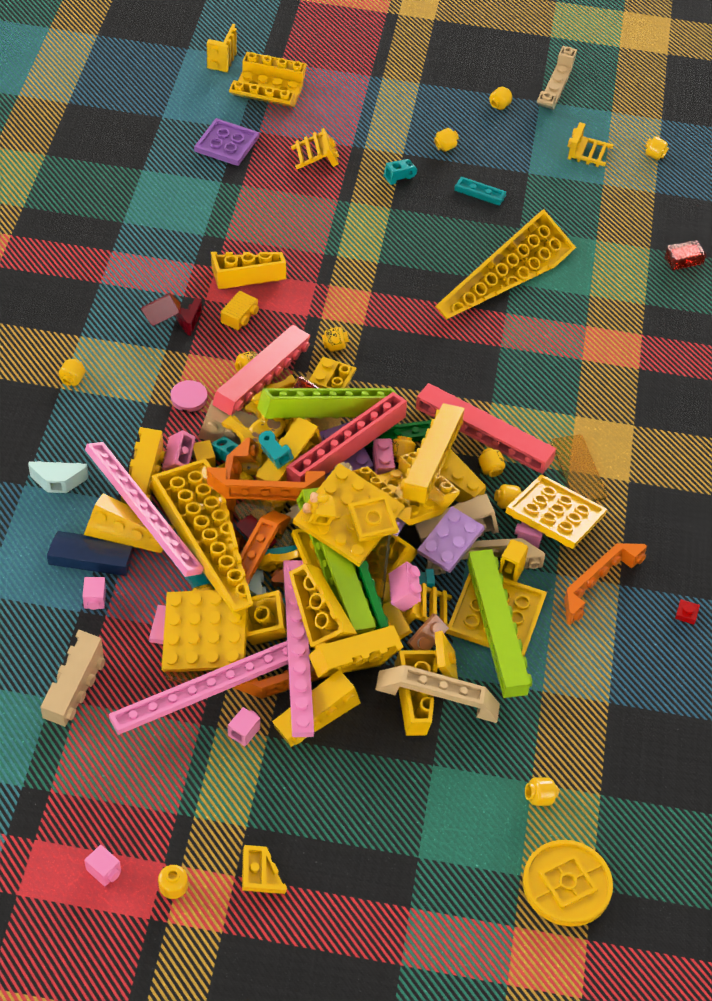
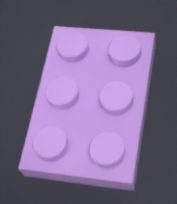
(450, 539)

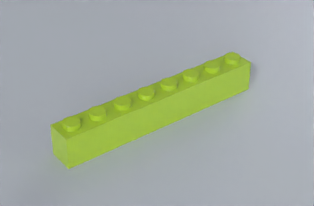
(318, 402)
(342, 579)
(498, 624)

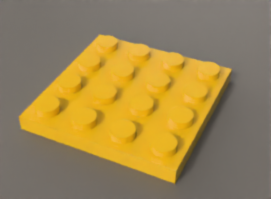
(556, 511)
(341, 535)
(525, 604)
(202, 632)

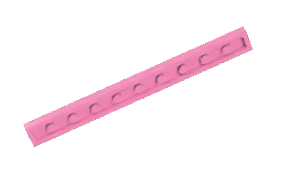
(144, 509)
(298, 660)
(199, 688)

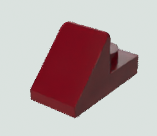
(189, 317)

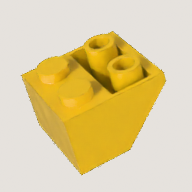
(332, 374)

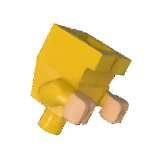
(322, 509)

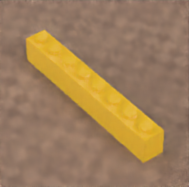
(432, 453)

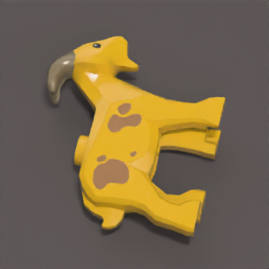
(262, 424)

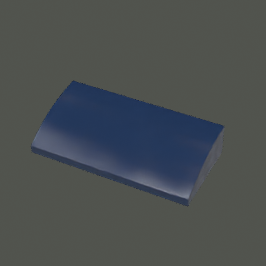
(89, 553)

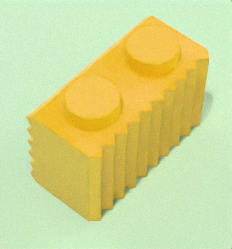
(239, 310)
(513, 560)

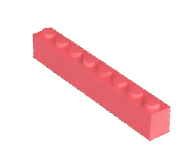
(261, 370)
(490, 430)
(349, 438)

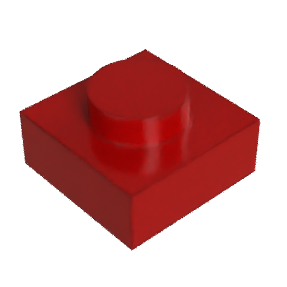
(687, 611)

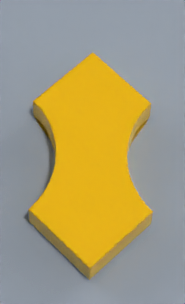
(274, 561)

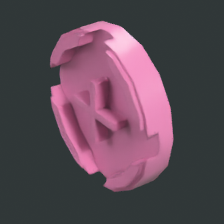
(189, 396)

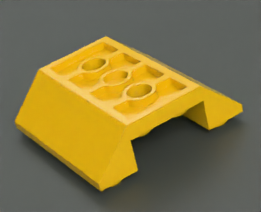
(270, 79)
(439, 500)

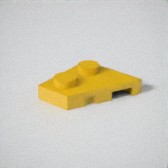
(259, 871)

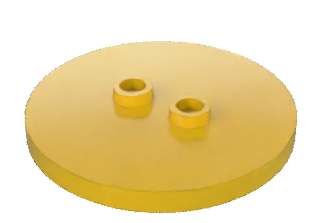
(567, 883)

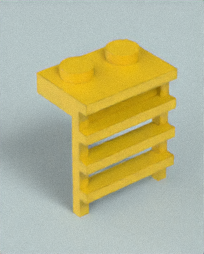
(222, 53)
(579, 143)
(324, 145)
(419, 611)

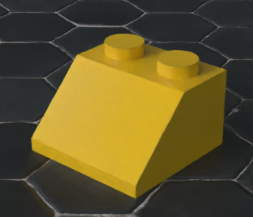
(266, 618)

